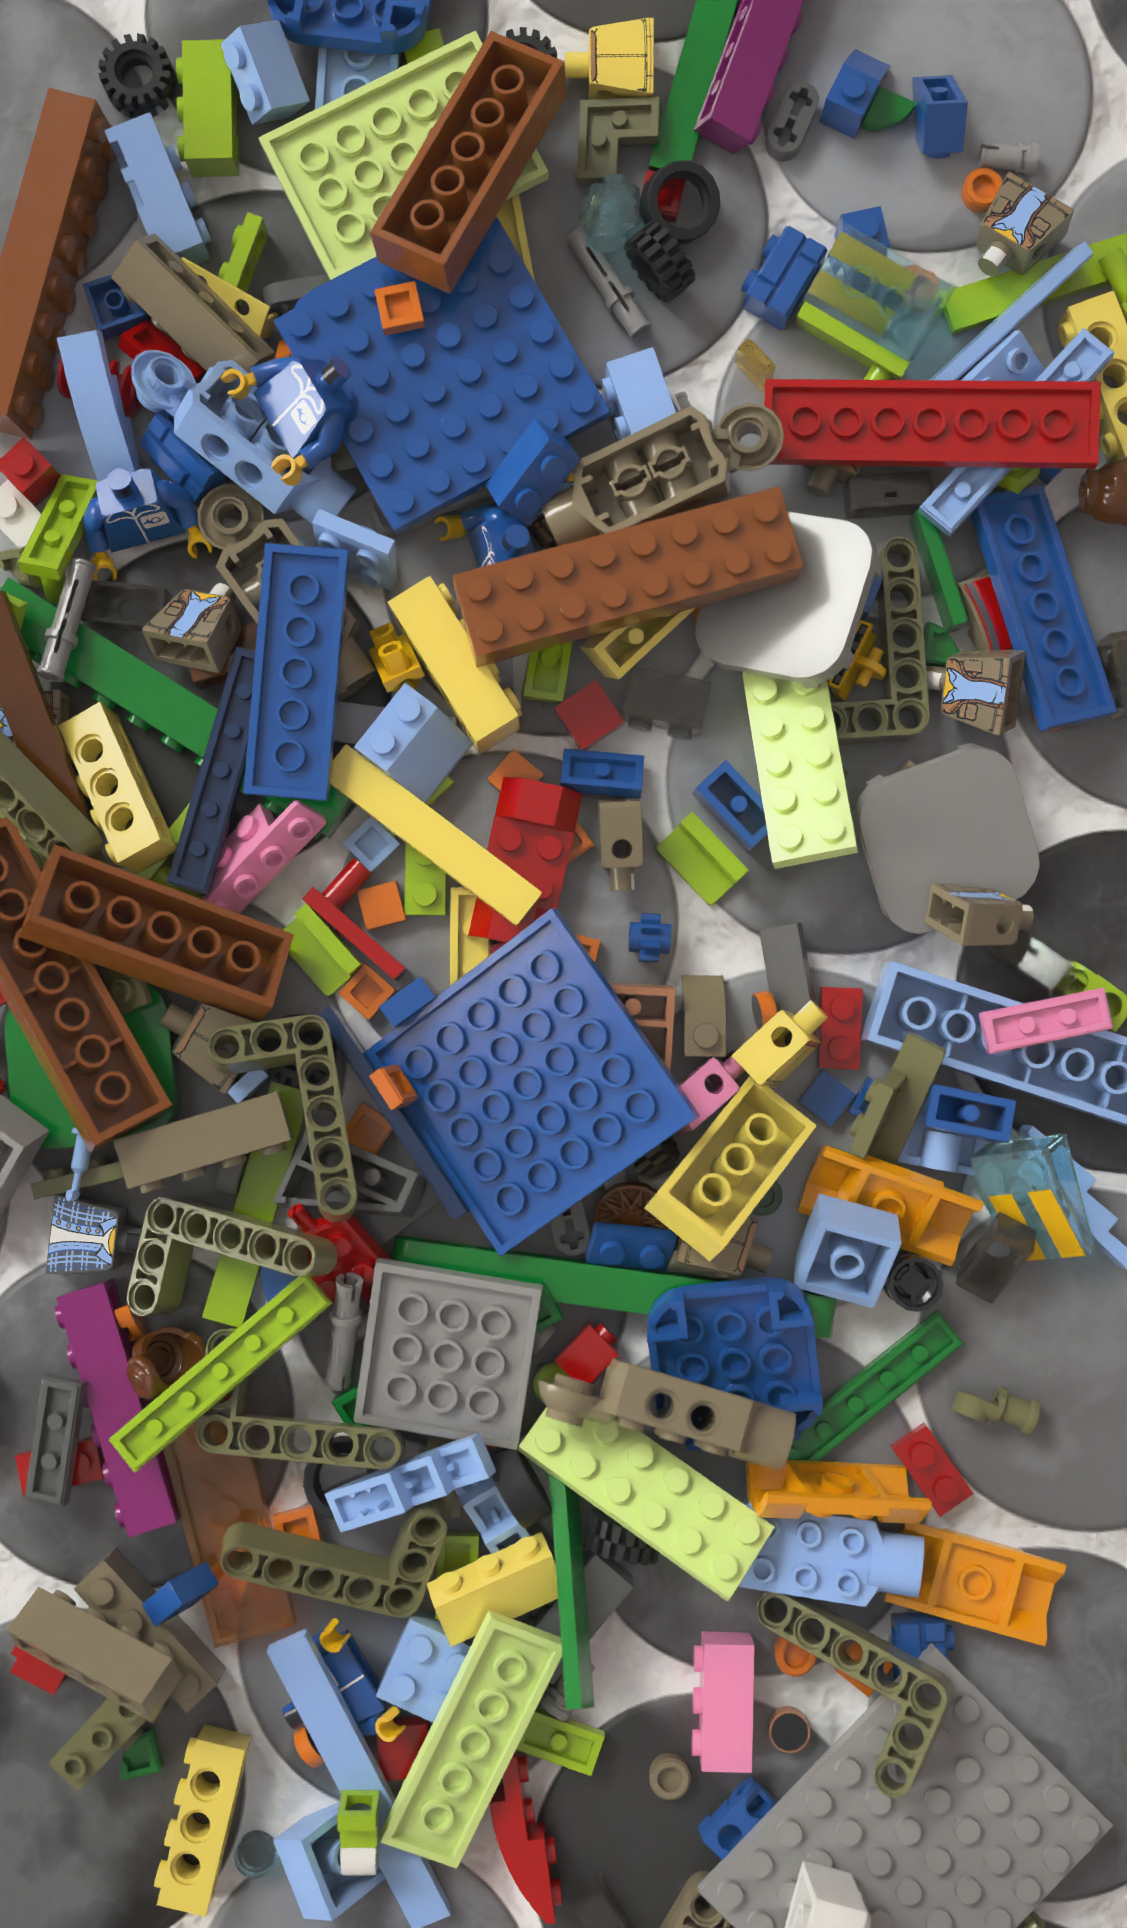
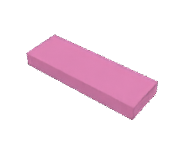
(1045, 1020)

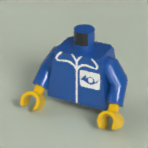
(302, 405)
(137, 511)
(492, 533)
(356, 1684)

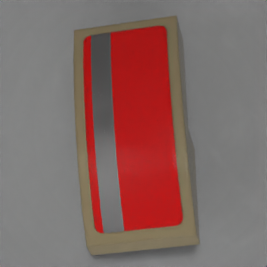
(983, 610)

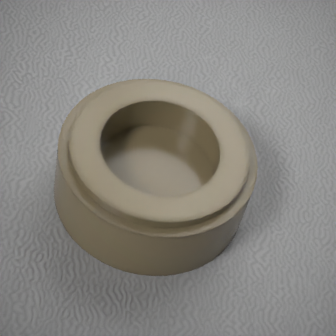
(669, 1776)

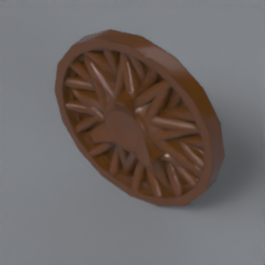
(626, 1205)

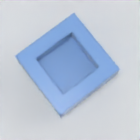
(372, 844)
(248, 1085)

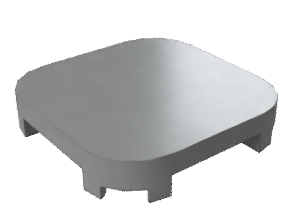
(801, 626)
(948, 825)

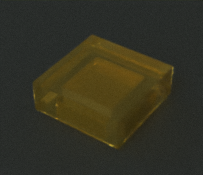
(754, 363)

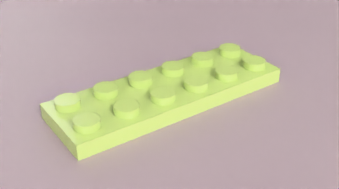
(799, 771)
(653, 1497)
(472, 1740)

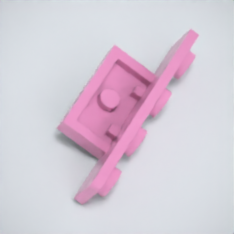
(259, 852)

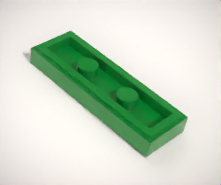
(938, 573)

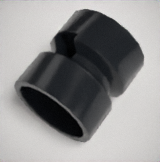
(913, 1282)

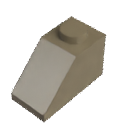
(703, 1016)

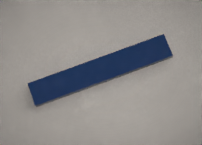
(217, 782)
(397, 1119)

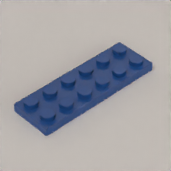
(1042, 608)
(296, 672)

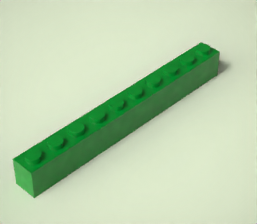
(146, 695)

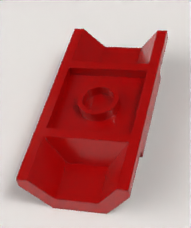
(534, 839)

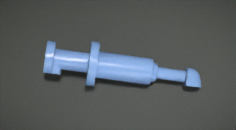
(79, 1165)

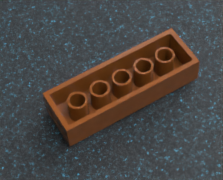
(470, 162)
(156, 934)

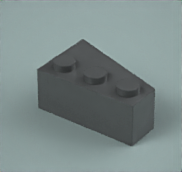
(380, 1184)

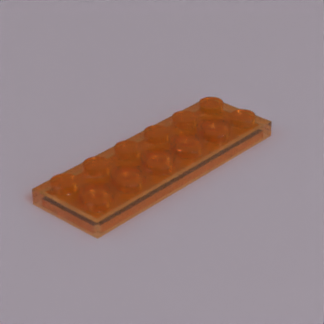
(211, 1497)

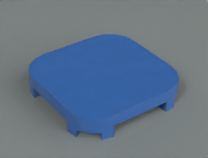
(354, 24)
(740, 1339)

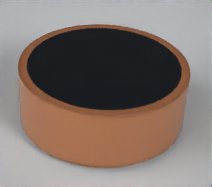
(788, 1729)

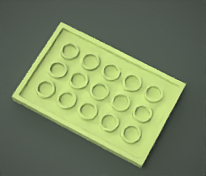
(355, 150)

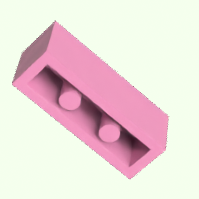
(724, 1702)

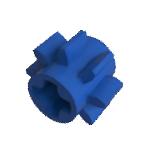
(649, 937)

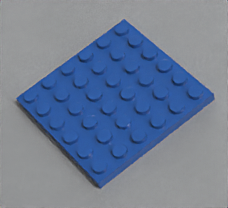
(452, 397)
(533, 1082)

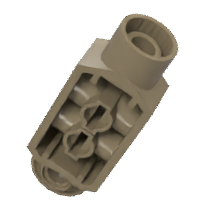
(662, 471)
(243, 565)
(729, 1421)

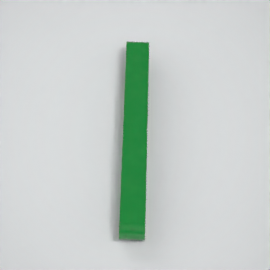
(574, 1279)

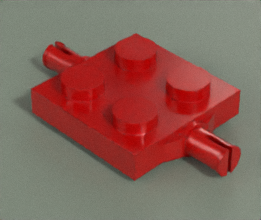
(354, 1247)

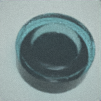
(255, 1854)

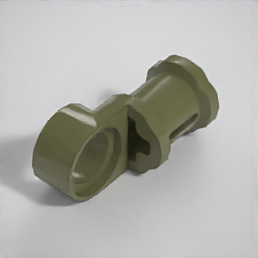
(1002, 1407)

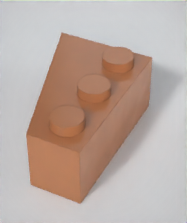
(653, 1011)

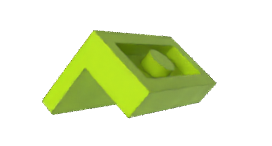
(701, 859)
(321, 951)

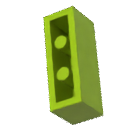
(207, 110)

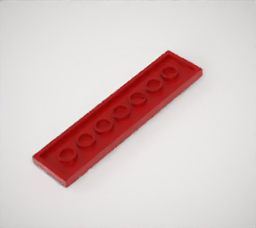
(937, 423)

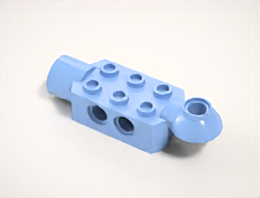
(234, 434)
(836, 1559)

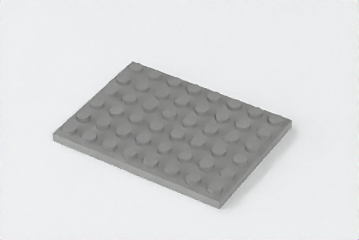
(962, 1849)

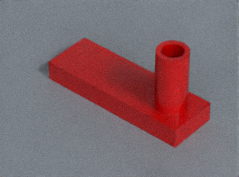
(329, 905)

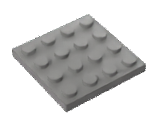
(447, 1353)

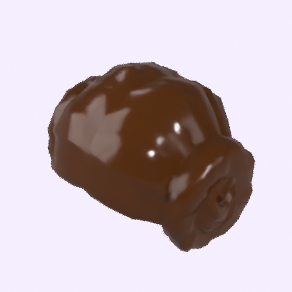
(1104, 493)
(162, 1359)

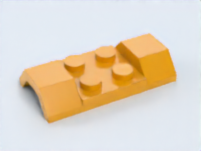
(927, 1211)
(834, 1489)
(982, 1583)

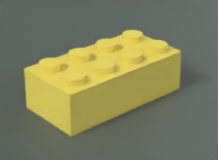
(442, 645)
(730, 1168)

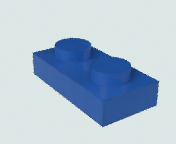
(602, 773)
(630, 1246)

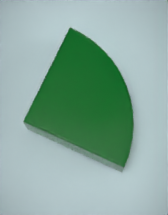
(887, 111)
(938, 645)
(142, 1757)

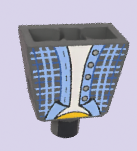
(88, 1236)

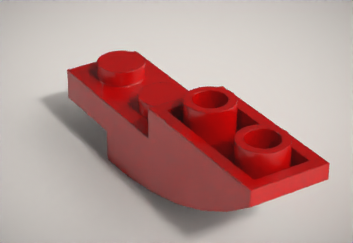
(524, 1842)

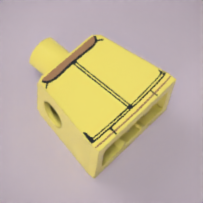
(617, 60)
(766, 1052)

